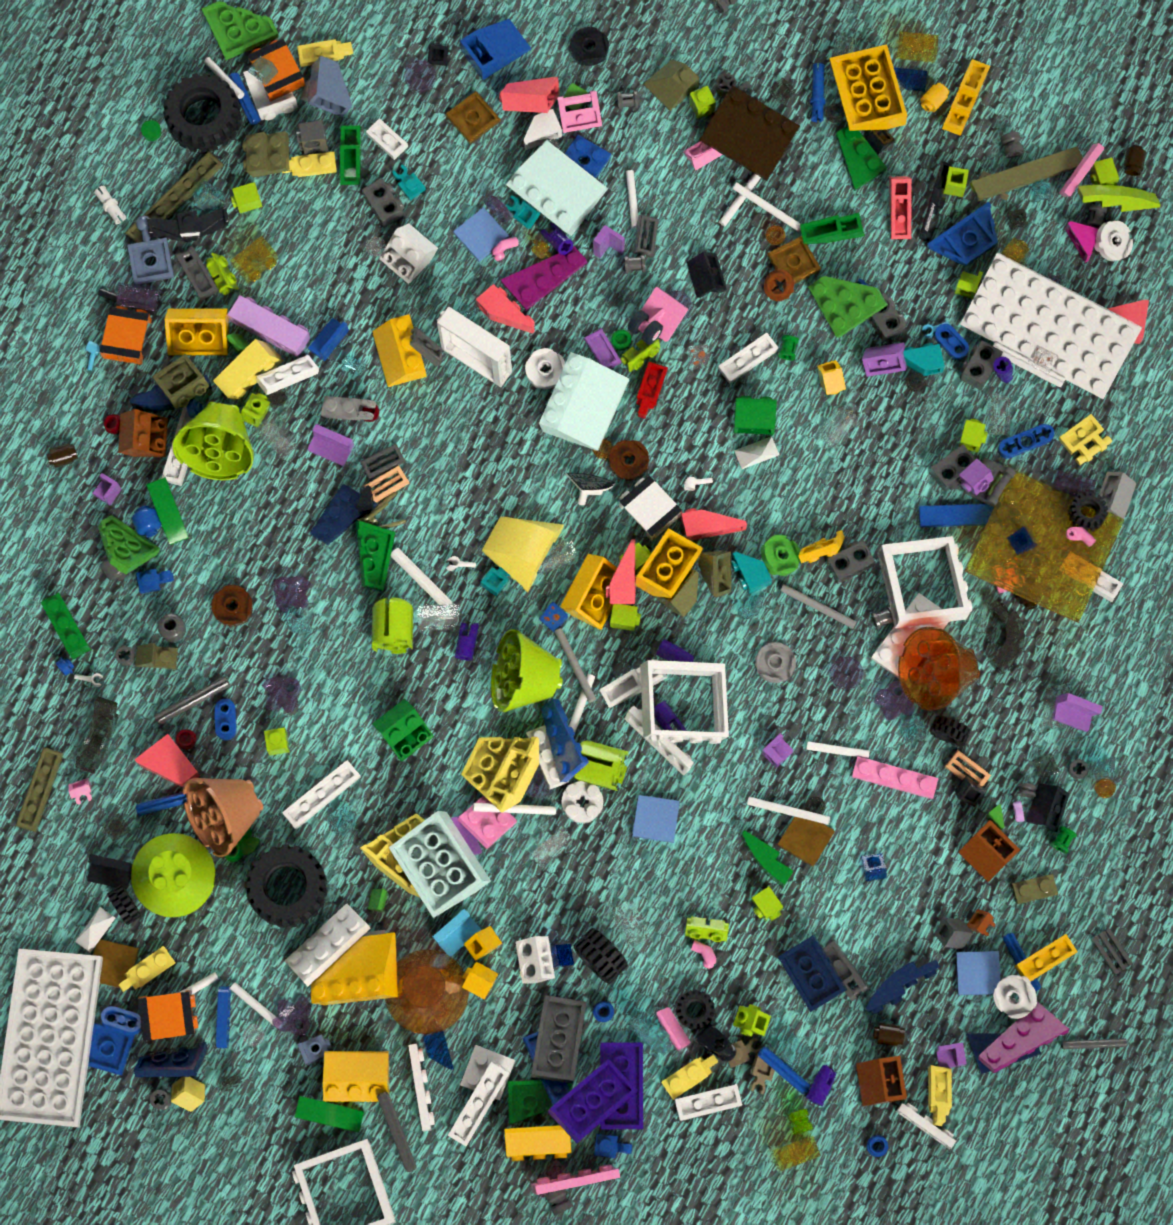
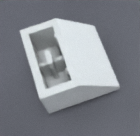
(408, 252)

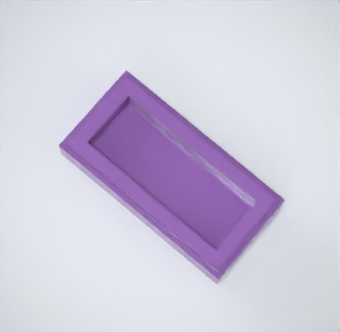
(602, 349)

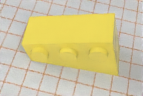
(244, 369)

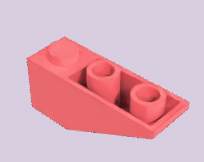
(500, 309)

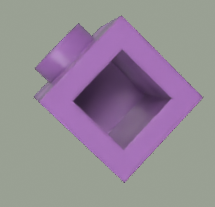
(976, 478)

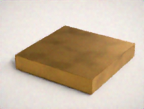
(472, 117)
(796, 259)
(806, 839)
(116, 961)

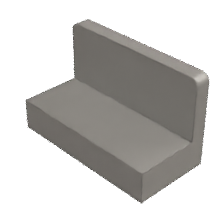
(1117, 492)

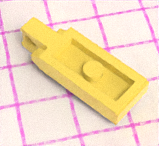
(331, 49)
(313, 164)
(147, 969)
(688, 1076)
(939, 1093)

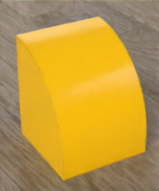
(482, 943)

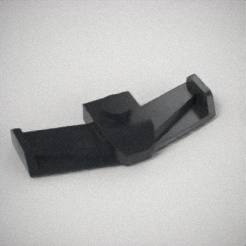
(936, 201)
(188, 225)

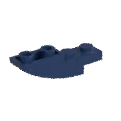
(155, 399)
(892, 988)

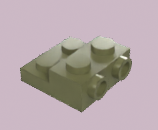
(266, 153)
(181, 382)

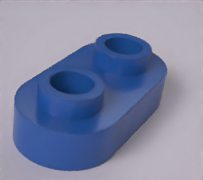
(952, 341)
(225, 719)
(123, 1020)

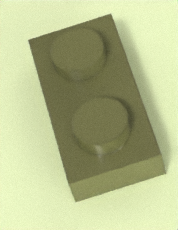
(1034, 889)

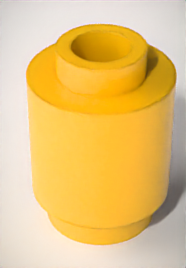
(934, 97)

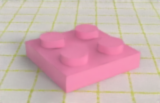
(486, 826)

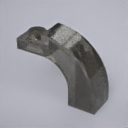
(1014, 640)
(99, 736)

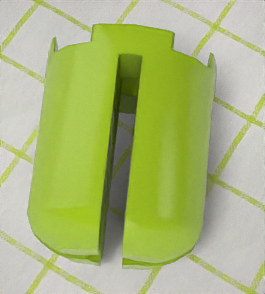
(392, 625)
(605, 765)

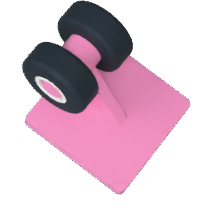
(658, 317)

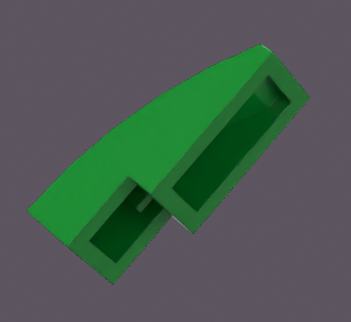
(350, 154)
(832, 229)
(167, 511)
(766, 859)
(329, 1114)

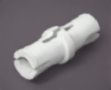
(110, 204)

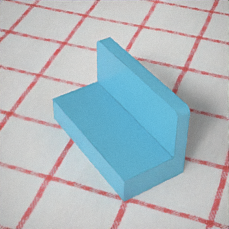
(456, 933)

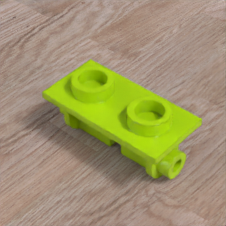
(218, 266)
(635, 359)
(697, 928)

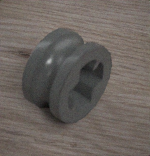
(122, 661)
(1083, 773)
(1026, 790)

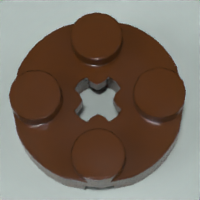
(629, 471)
(240, 614)

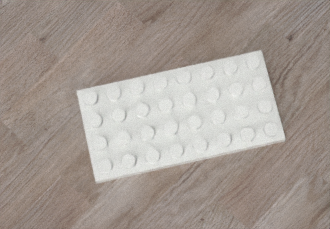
(1032, 310)
(49, 1037)

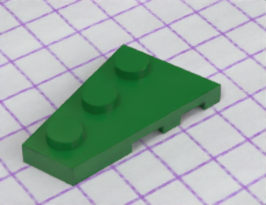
(860, 158)
(374, 554)
(527, 1099)

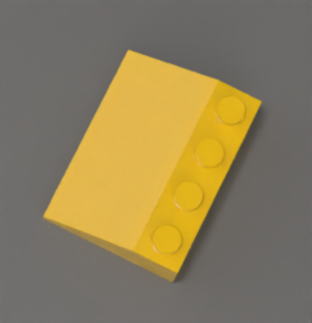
(869, 89)
(360, 974)

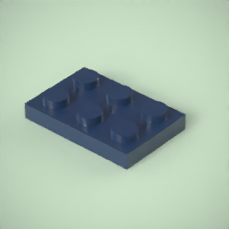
(812, 973)

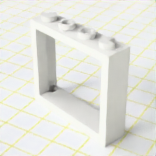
(474, 346)
(893, 590)
(718, 675)
(305, 1195)

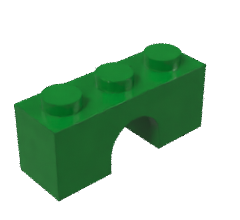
(65, 626)

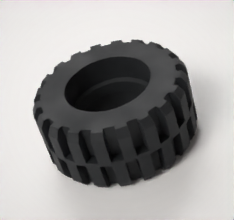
(198, 89)
(269, 863)

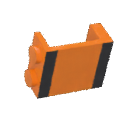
(288, 77)
(125, 335)
(167, 1015)

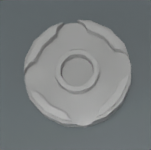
(774, 668)

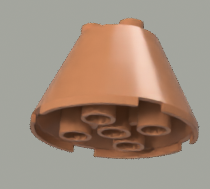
(221, 811)

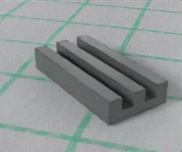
(650, 252)
(426, 346)
(400, 461)
(1118, 946)

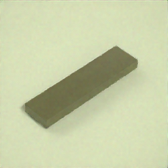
(39, 789)

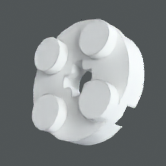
(1104, 241)
(536, 362)
(573, 809)
(1025, 991)

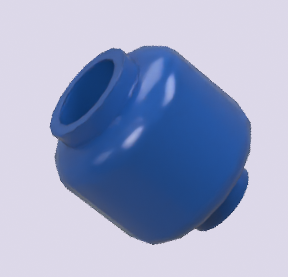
(146, 521)

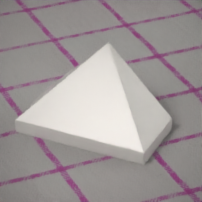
(756, 452)
(95, 929)

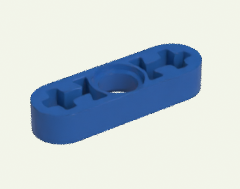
(1029, 433)
(223, 1013)

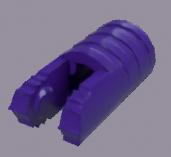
(558, 239)
(1003, 369)
(466, 644)
(672, 652)
(666, 716)
(821, 1085)

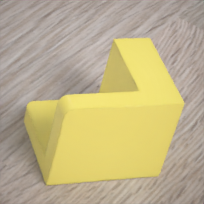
(188, 1093)

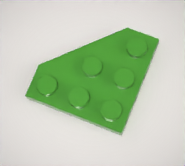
(238, 28)
(846, 302)
(125, 546)

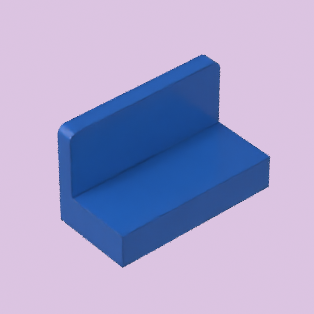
(328, 339)

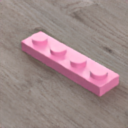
(895, 777)
(584, 1177)

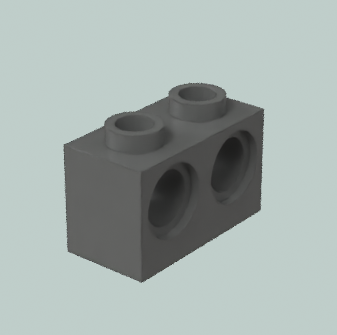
(312, 137)
(380, 204)
(890, 314)
(984, 367)
(950, 465)
(853, 566)

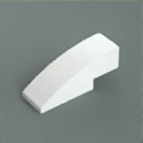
(626, 687)

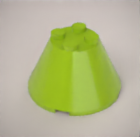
(215, 443)
(523, 673)
(173, 875)

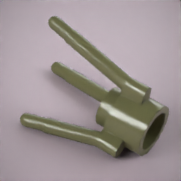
(371, 519)

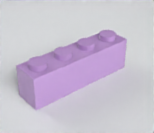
(269, 326)

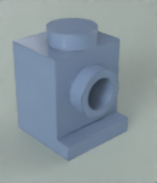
(306, 1049)

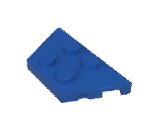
(967, 238)

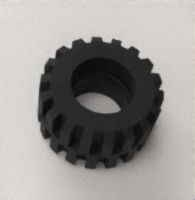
(600, 955)

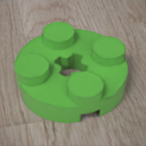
(773, 562)

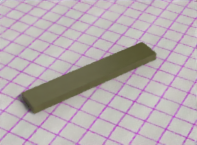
(1026, 173)
(179, 192)

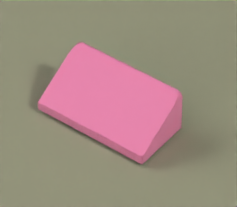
(701, 154)
(673, 1028)

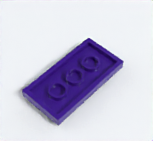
(629, 1061)
(592, 1101)

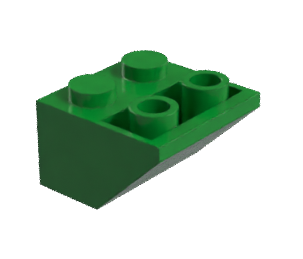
(755, 415)
(403, 729)

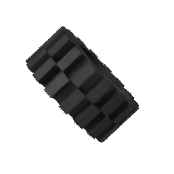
(1090, 501)
(950, 730)
(124, 904)
(686, 1019)

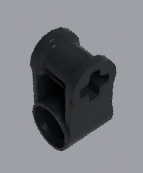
(716, 1043)

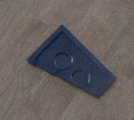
(338, 515)
(980, 1041)
(177, 1064)

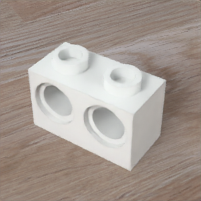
(535, 959)

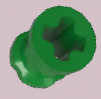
(788, 347)
(1063, 839)

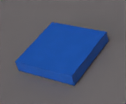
(109, 1049)

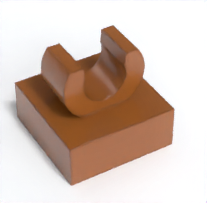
(980, 922)

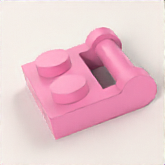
(580, 118)

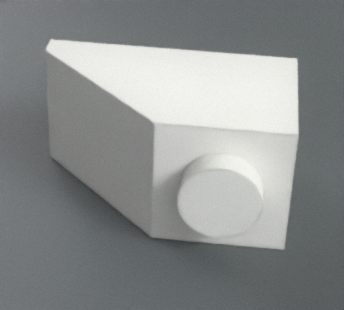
(542, 127)

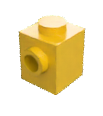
(831, 377)
(479, 980)

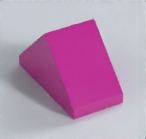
(1082, 238)

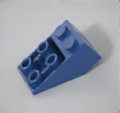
(493, 47)

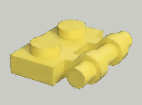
(1080, 435)

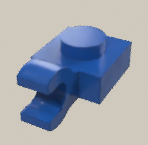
(150, 580)
(608, 1145)

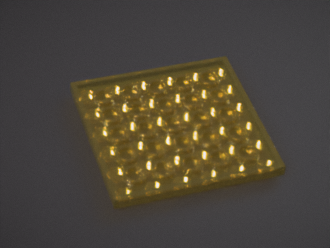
(1056, 571)

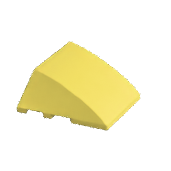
(521, 547)
(502, 768)
(383, 859)

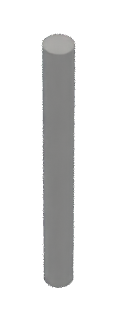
(818, 606)
(575, 665)

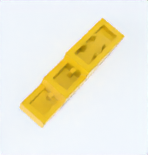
(966, 97)

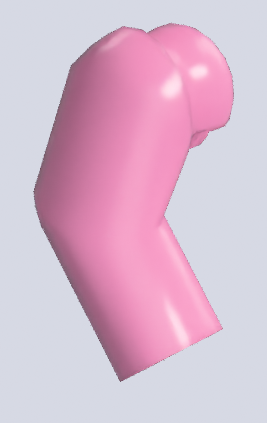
(504, 244)
(1080, 533)
(707, 954)

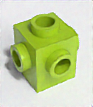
(751, 1020)

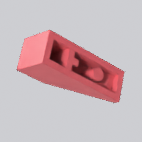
(900, 207)
(705, 524)
(623, 583)

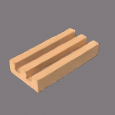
(393, 489)
(960, 775)

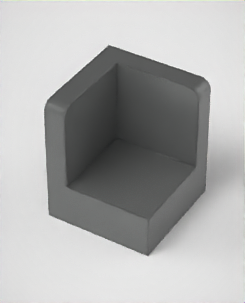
(953, 933)

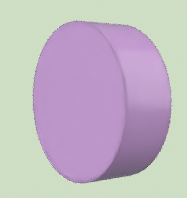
(1018, 811)

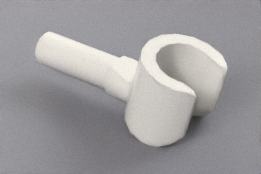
(690, 482)
(457, 563)
(89, 678)

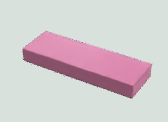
(1081, 170)

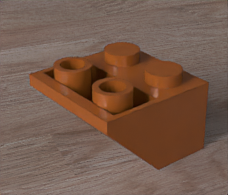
(142, 434)
(989, 851)
(881, 1081)

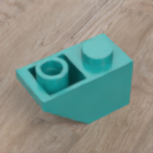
(925, 360)
(752, 572)

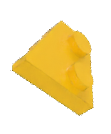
(822, 547)

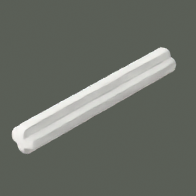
(1022, 361)
(420, 577)

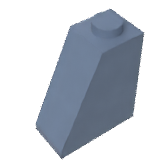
(328, 87)

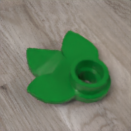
(245, 846)

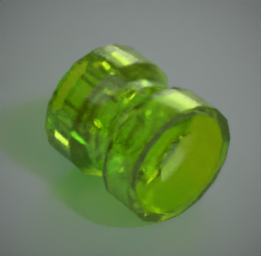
(800, 1121)

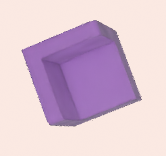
(107, 489)
(777, 751)
(951, 1055)

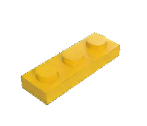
(1046, 958)

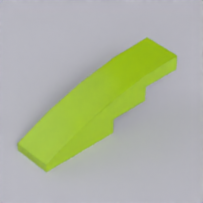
(1114, 195)

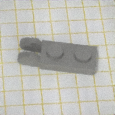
(347, 408)

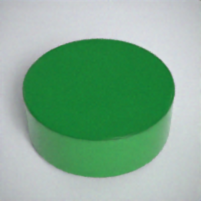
(151, 130)
(621, 340)

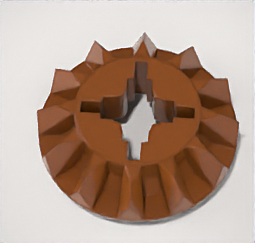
(770, 285)

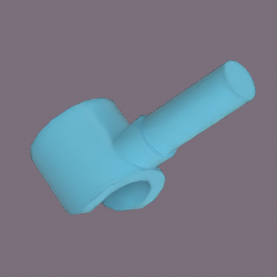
(932, 328)
(94, 349)

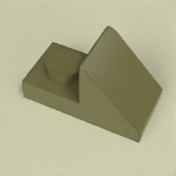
(156, 657)

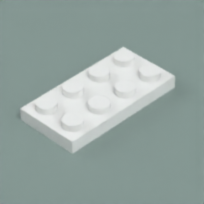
(892, 646)
(327, 944)

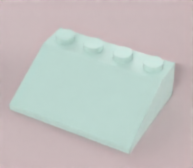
(557, 187)
(583, 402)
(439, 863)

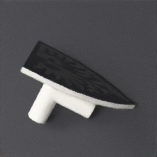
(589, 485)

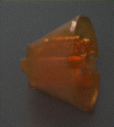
(935, 668)
(428, 992)

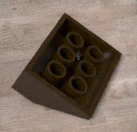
(749, 133)

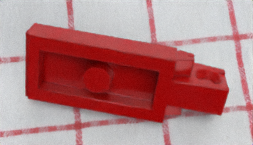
(650, 388)

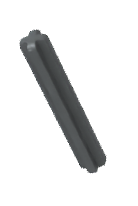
(192, 700)
(397, 1131)

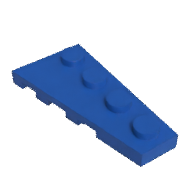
(563, 745)

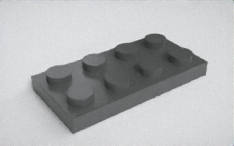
(558, 1039)

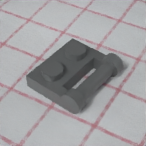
(996, 469)

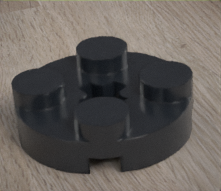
(585, 56)

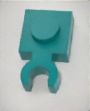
(409, 184)
(525, 212)
(495, 580)

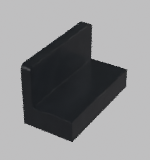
(706, 274)
(1048, 806)
(109, 871)

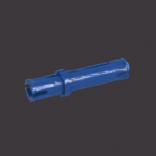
(817, 100)

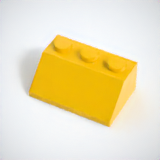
(197, 331)
(398, 359)
(668, 565)
(587, 593)
(355, 1075)
(537, 1142)

